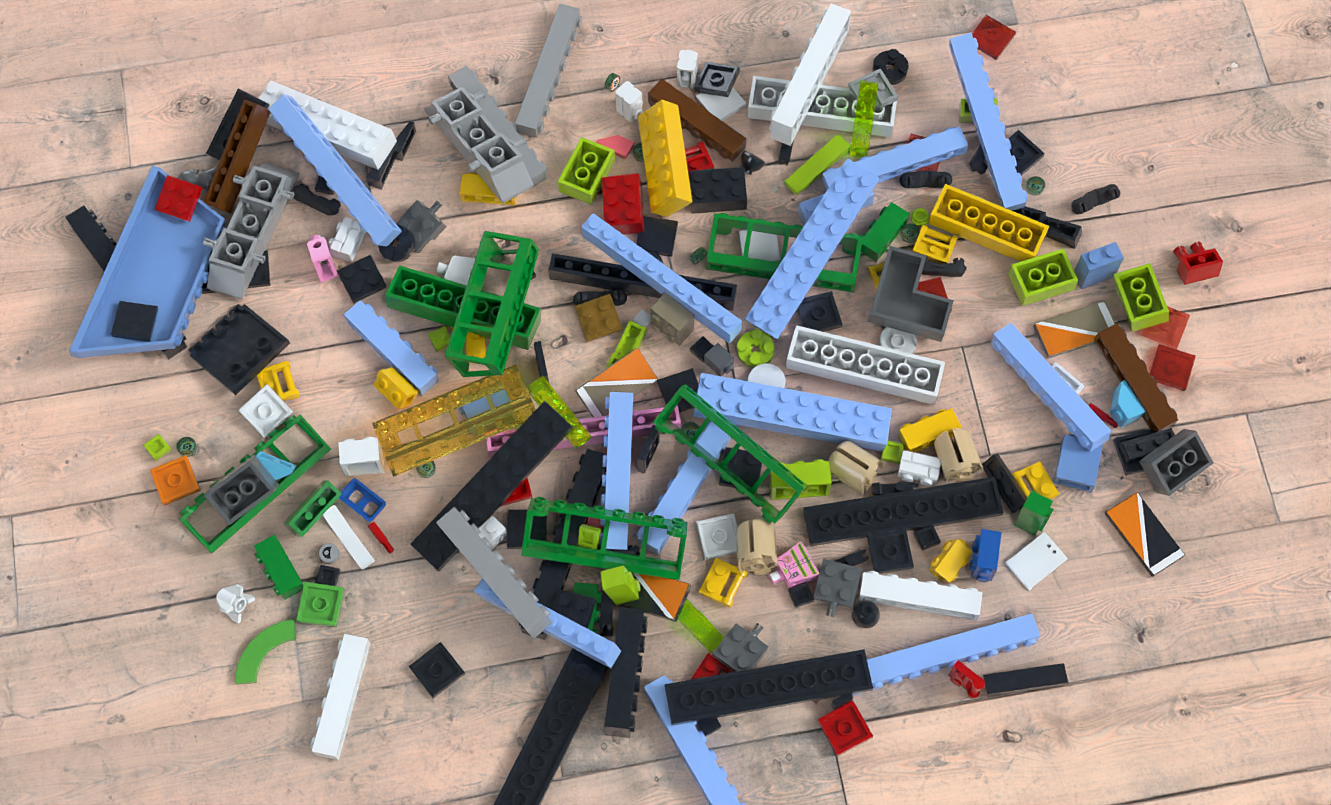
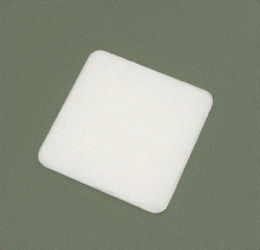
(642, 318)

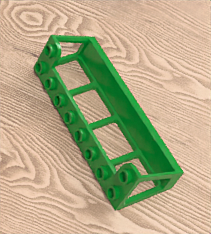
(765, 269)
(510, 307)
(665, 426)
(284, 482)
(601, 557)

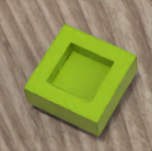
(439, 338)
(157, 447)
(893, 452)
(589, 536)

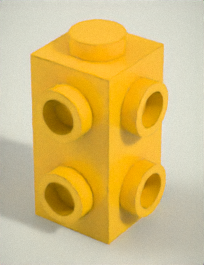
(395, 388)
(951, 559)

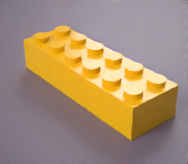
(664, 158)
(988, 224)

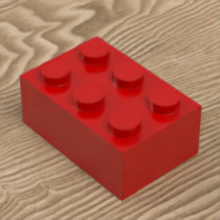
(623, 203)

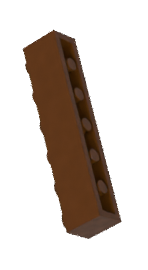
(700, 122)
(237, 156)
(1129, 367)

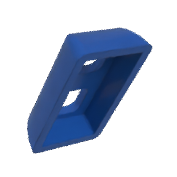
(368, 496)

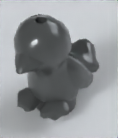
(203, 179)

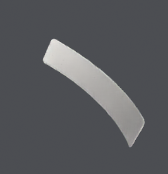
(348, 537)

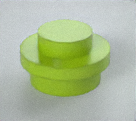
(920, 217)

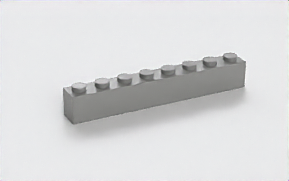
(548, 71)
(498, 119)
(494, 572)

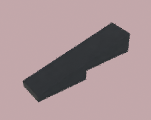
(377, 178)
(1058, 230)
(1025, 679)

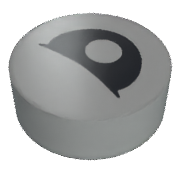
(329, 553)

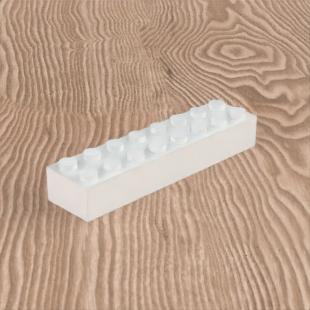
(810, 74)
(831, 108)
(345, 131)
(865, 365)

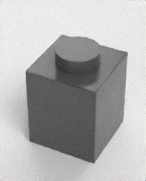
(719, 360)

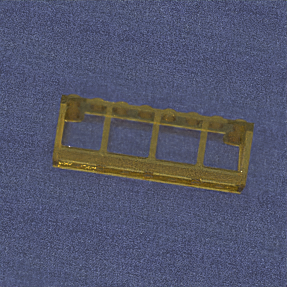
(460, 433)

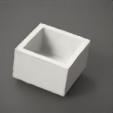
(361, 457)

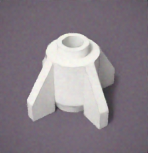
(233, 601)

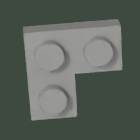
(885, 94)

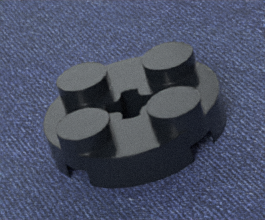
(894, 58)
(404, 248)

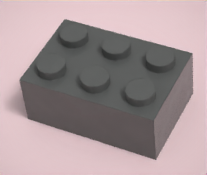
(1176, 462)
(241, 490)

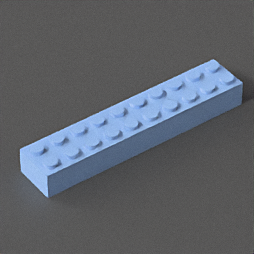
(812, 249)
(796, 412)

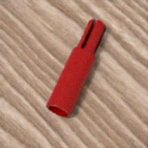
(1103, 416)
(380, 537)

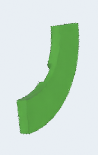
(259, 647)

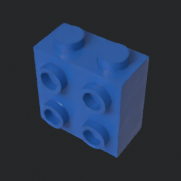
(986, 555)

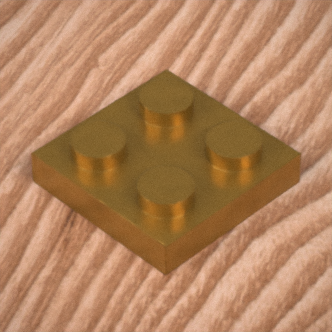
(598, 318)

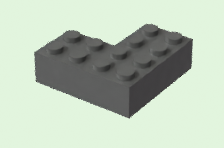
(902, 305)

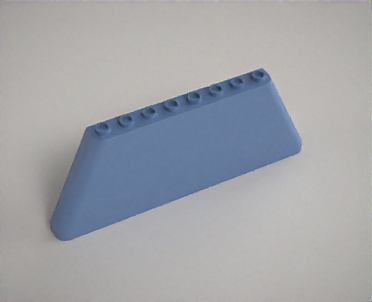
(154, 264)

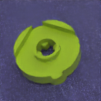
(755, 338)

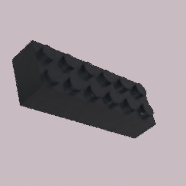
(624, 673)

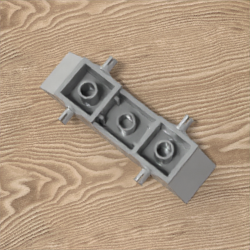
(480, 144)
(250, 228)

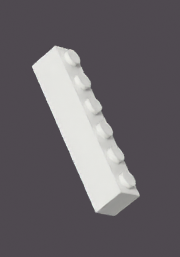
(920, 596)
(341, 697)

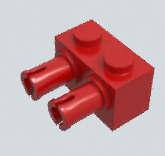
(1197, 266)

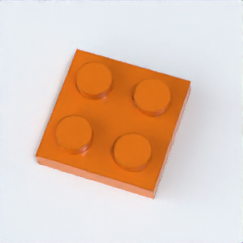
(175, 480)

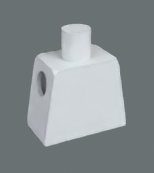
(457, 270)

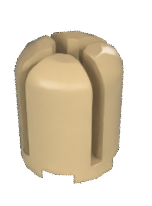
(970, 460)
(854, 466)
(756, 546)

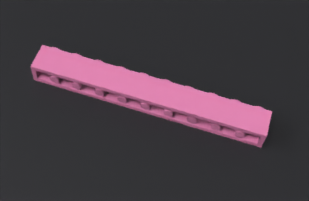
(641, 426)

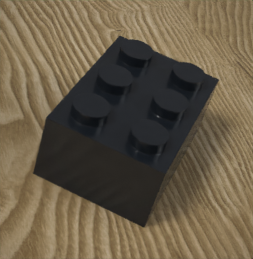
(718, 190)

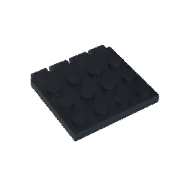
(238, 348)

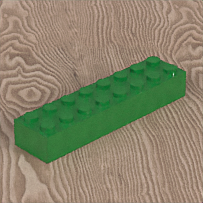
(441, 300)

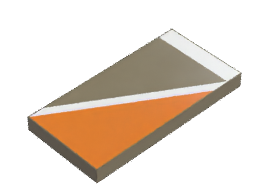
(1073, 329)
(626, 375)

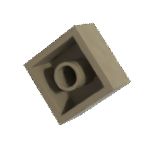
(671, 319)

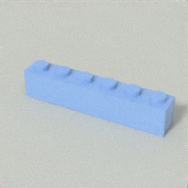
(391, 347)

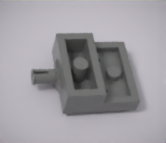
(422, 223)
(837, 585)
(741, 648)

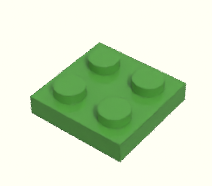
(320, 604)

